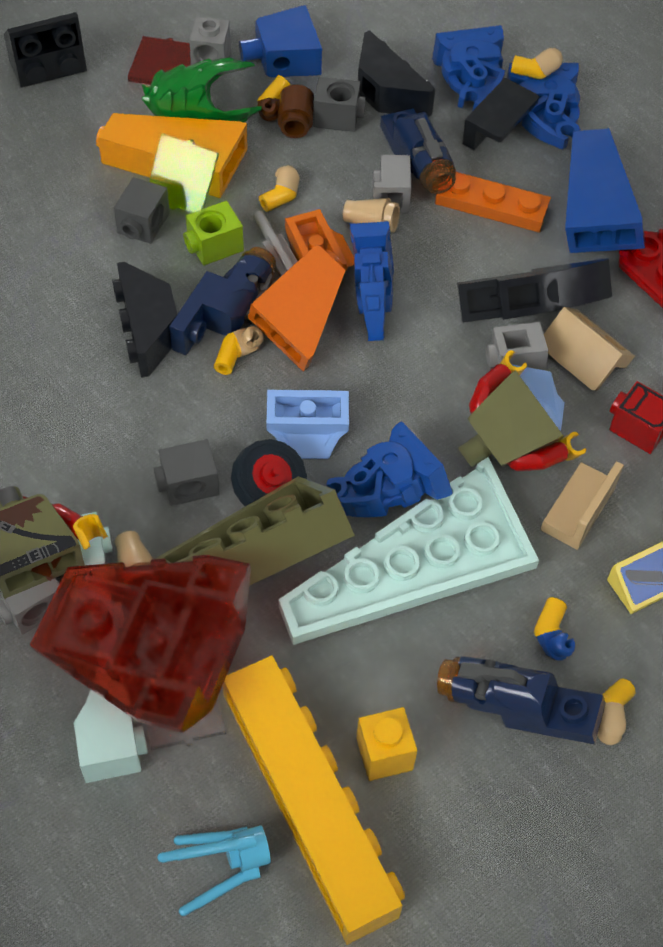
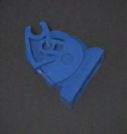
(470, 61)
(556, 102)
(373, 274)
(391, 476)

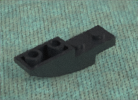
(535, 291)

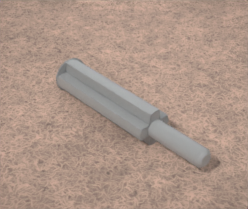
(275, 244)

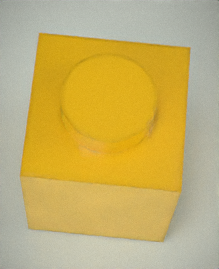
(386, 744)

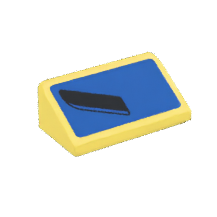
(639, 578)

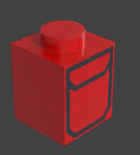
(638, 417)

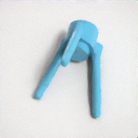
(243, 848)

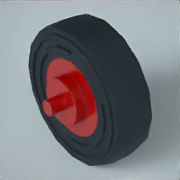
(264, 468)

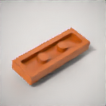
(496, 202)

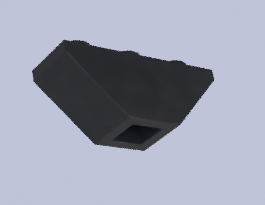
(390, 81)
(146, 315)

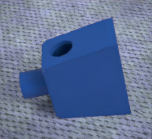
(285, 44)

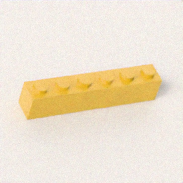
(312, 801)

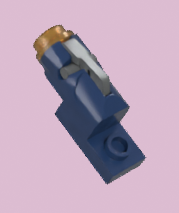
(416, 136)
(223, 301)
(523, 698)

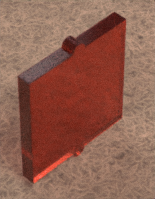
(156, 55)

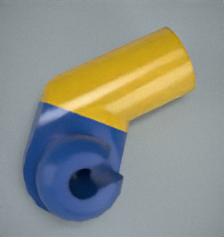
(548, 632)

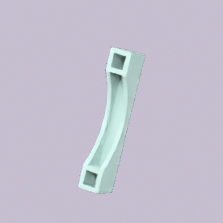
(105, 734)

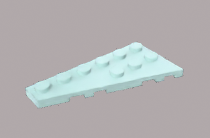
(417, 560)

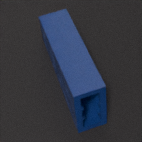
(600, 198)

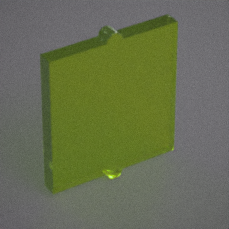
(185, 172)

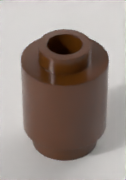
(295, 110)

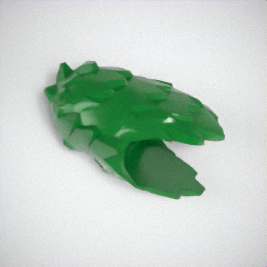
(186, 91)

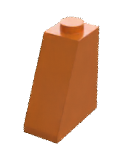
(299, 304)

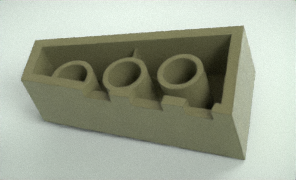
(273, 530)

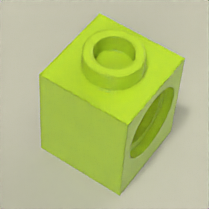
(214, 233)

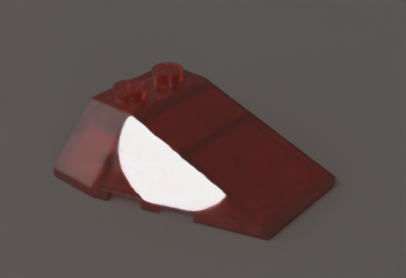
(149, 634)

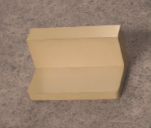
(584, 348)
(580, 504)

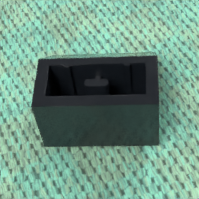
(46, 49)

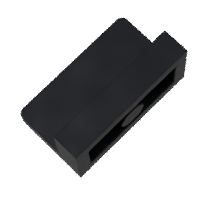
(498, 113)

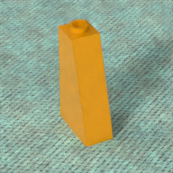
(133, 140)

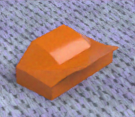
(311, 228)

